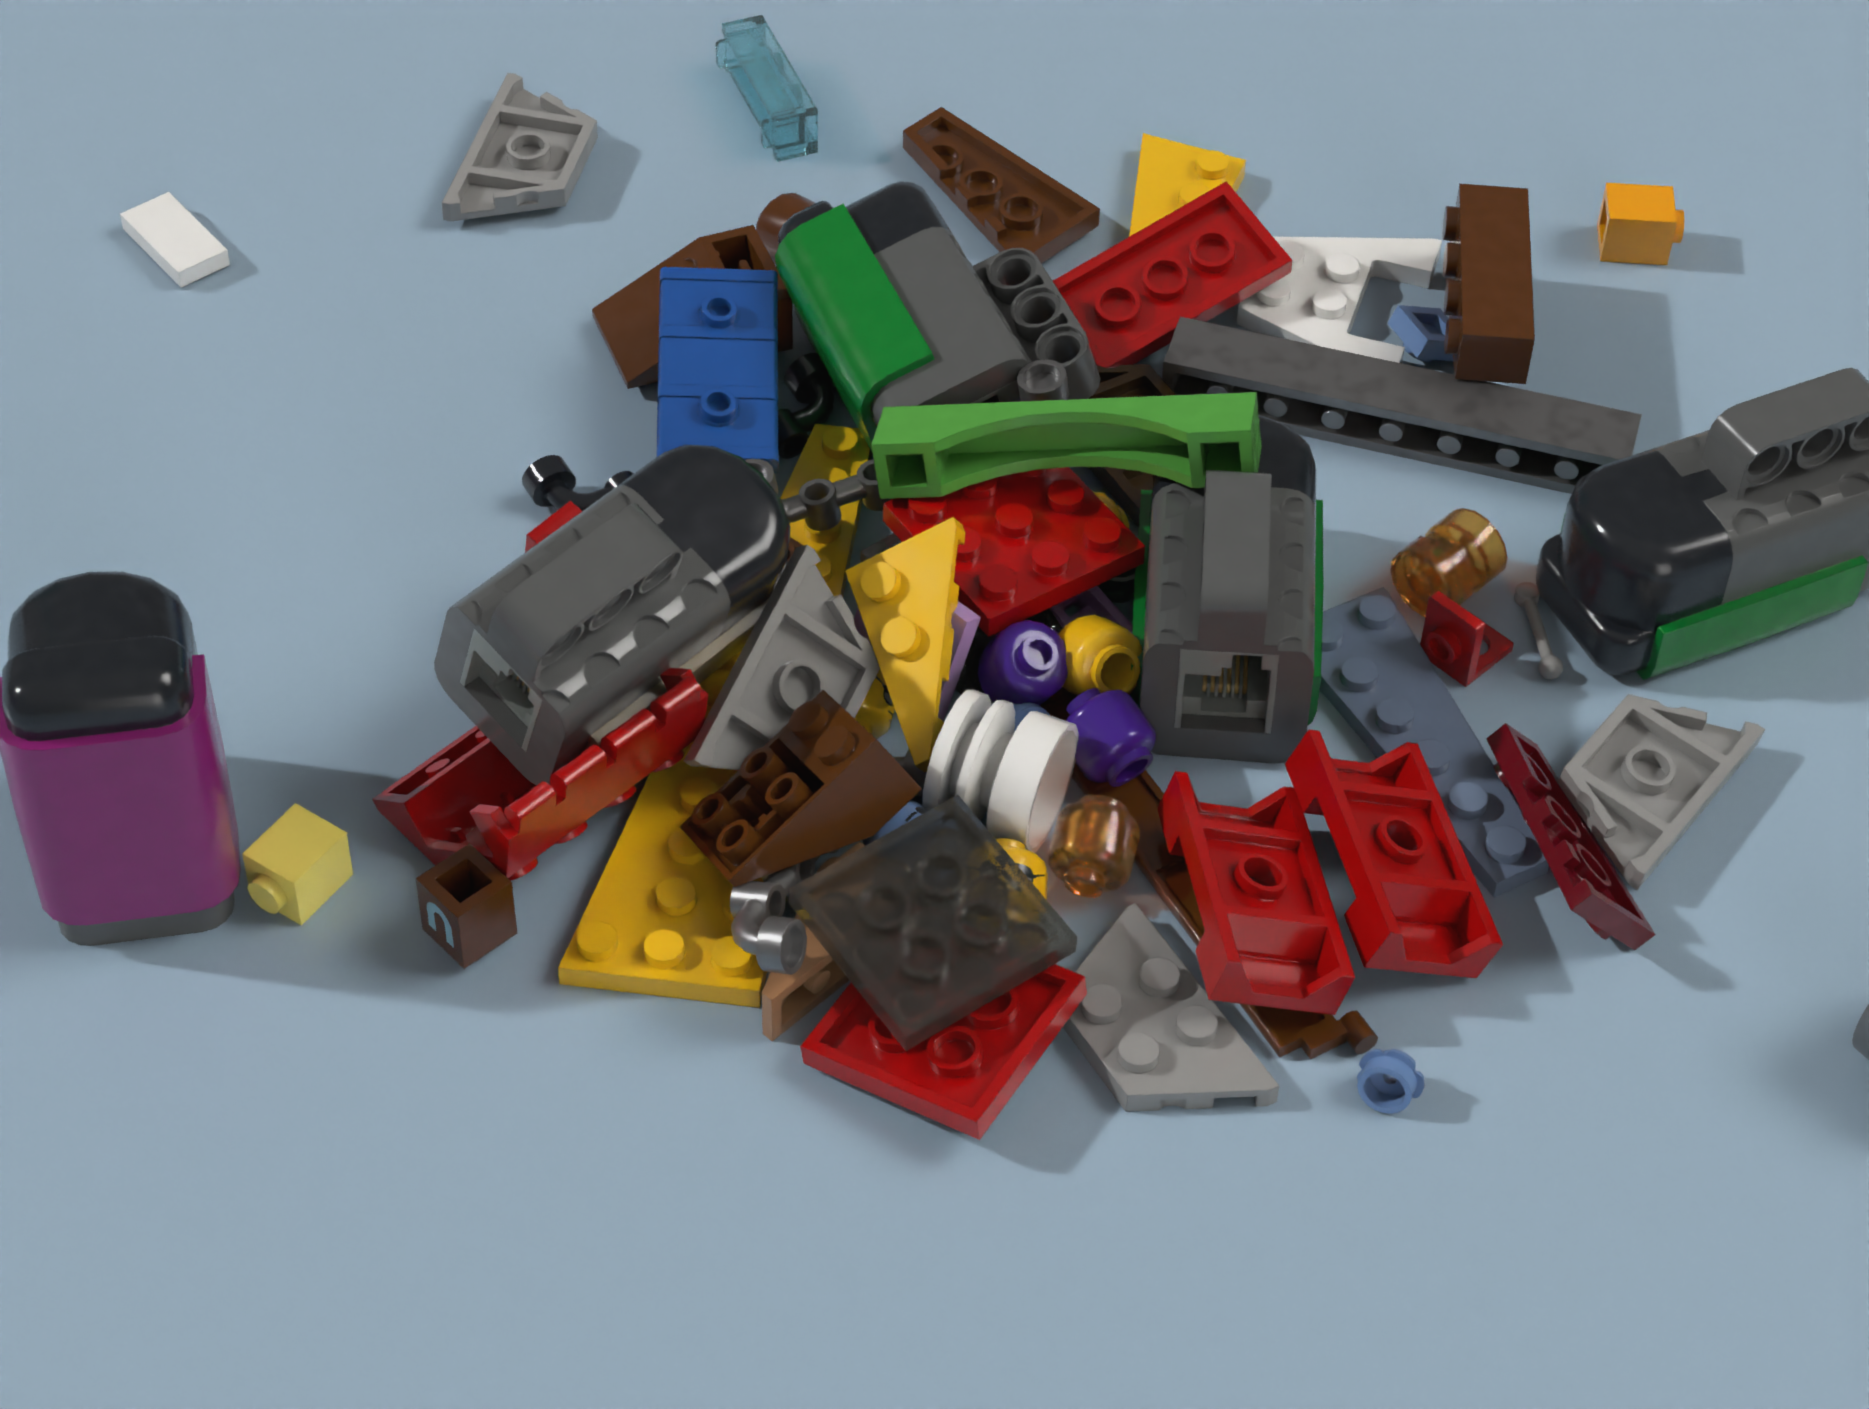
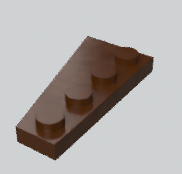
(997, 189)

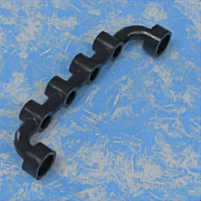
(552, 481)

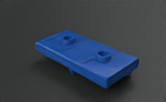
(719, 361)

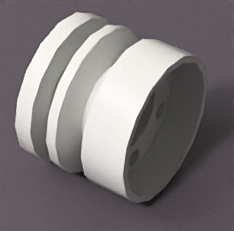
(1003, 772)

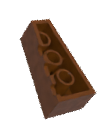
(1489, 284)

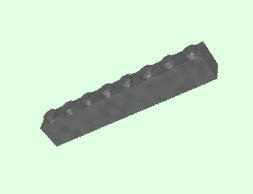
(1402, 407)

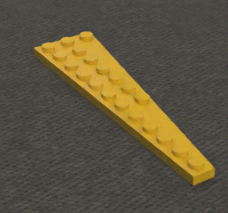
(661, 904)

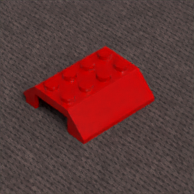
(483, 800)

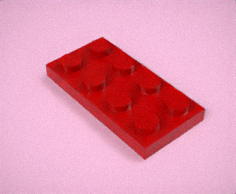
(1175, 268)

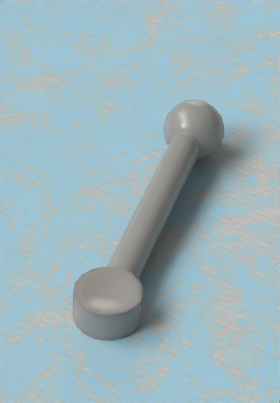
(1528, 596)

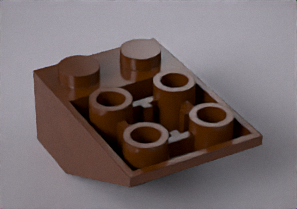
(632, 315)
(800, 795)

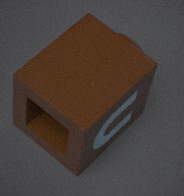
(466, 905)

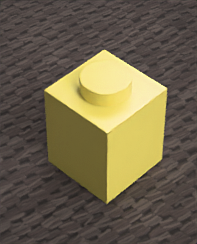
(297, 864)

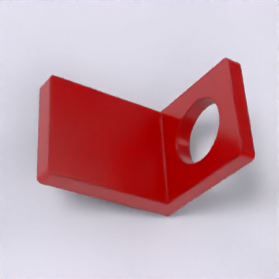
(1454, 640)

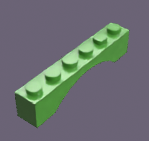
(958, 445)

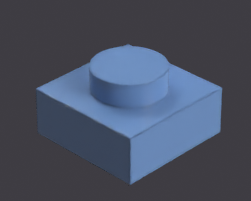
(1421, 331)

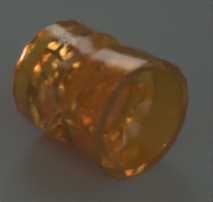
(1453, 558)

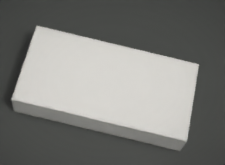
(175, 239)

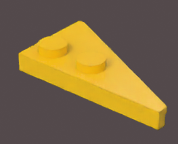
(907, 612)

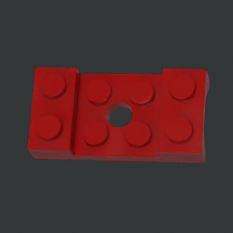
(1403, 859)
(1268, 937)

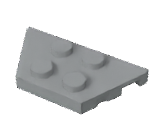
(521, 156)
(793, 653)
(1651, 778)
(1156, 1030)

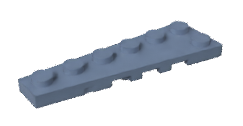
(1394, 696)

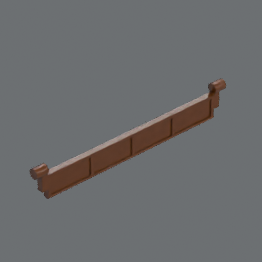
(1170, 878)

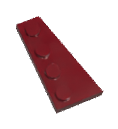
(1567, 842)

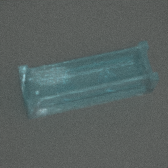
(769, 87)

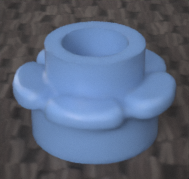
(1383, 1091)

